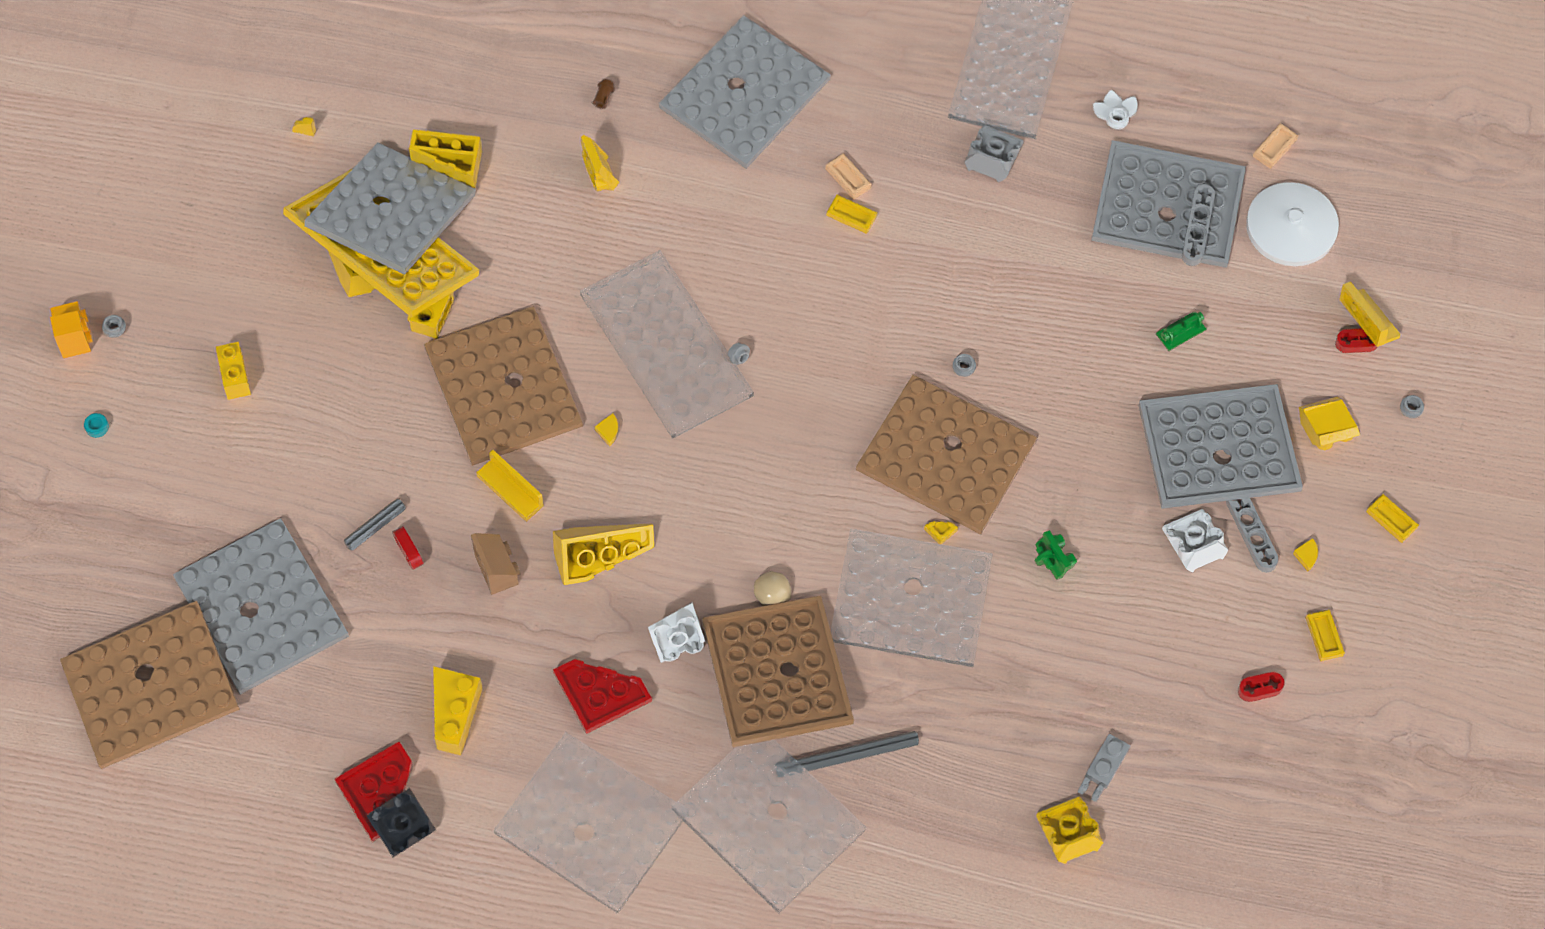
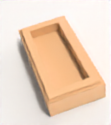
(1275, 146)
(848, 176)

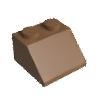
(494, 562)

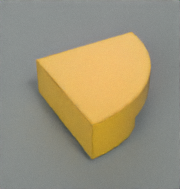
(305, 126)
(608, 429)
(940, 530)
(1307, 554)

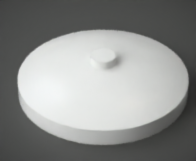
(1292, 224)

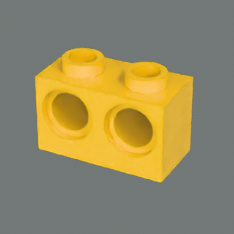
(437, 313)
(233, 370)

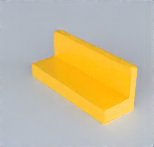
(1368, 315)
(510, 486)

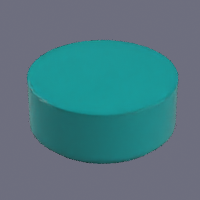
(96, 425)

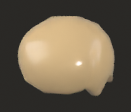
(772, 588)

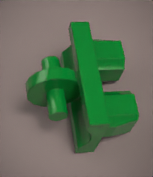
(1051, 554)

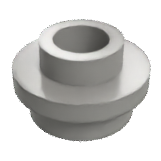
(113, 320)
(738, 353)
(967, 360)
(1414, 401)

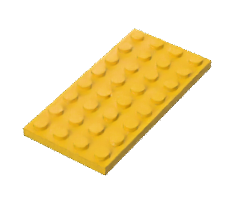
(426, 282)

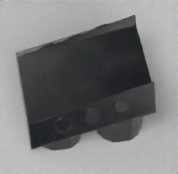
(401, 822)

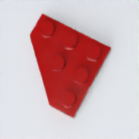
(600, 693)
(375, 783)

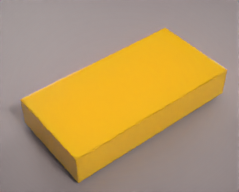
(851, 214)
(1392, 518)
(1325, 635)

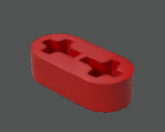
(1357, 341)
(407, 548)
(1262, 691)

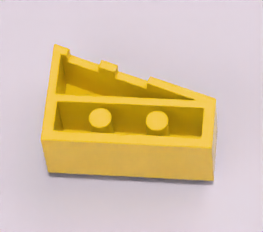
(448, 154)
(454, 708)

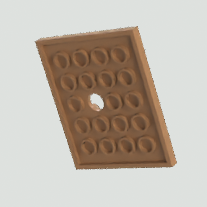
(486, 409)
(957, 483)
(747, 661)
(135, 715)

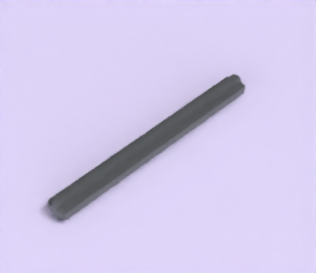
(859, 751)

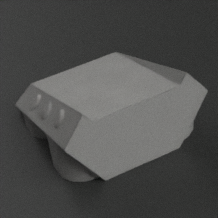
(993, 153)

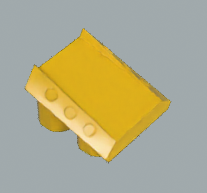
(597, 165)
(1328, 422)
(1070, 829)

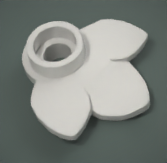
(1113, 108)

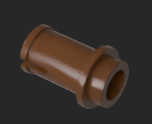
(605, 88)

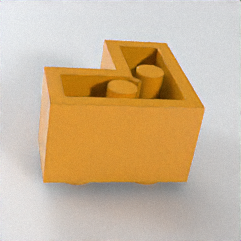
(71, 329)

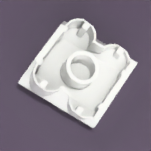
(1196, 540)
(677, 634)

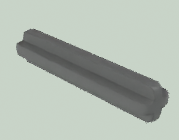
(374, 524)

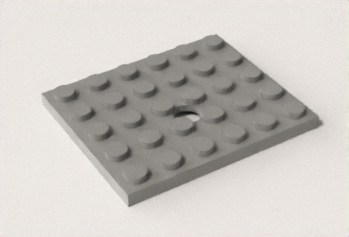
(749, 118)
(1145, 181)
(396, 231)
(1243, 423)
(292, 612)

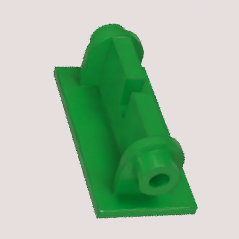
(1182, 330)

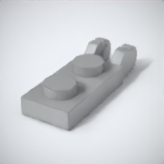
(1105, 765)

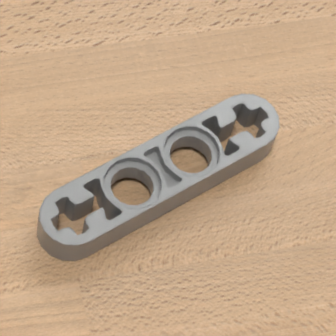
(1198, 224)
(1255, 528)

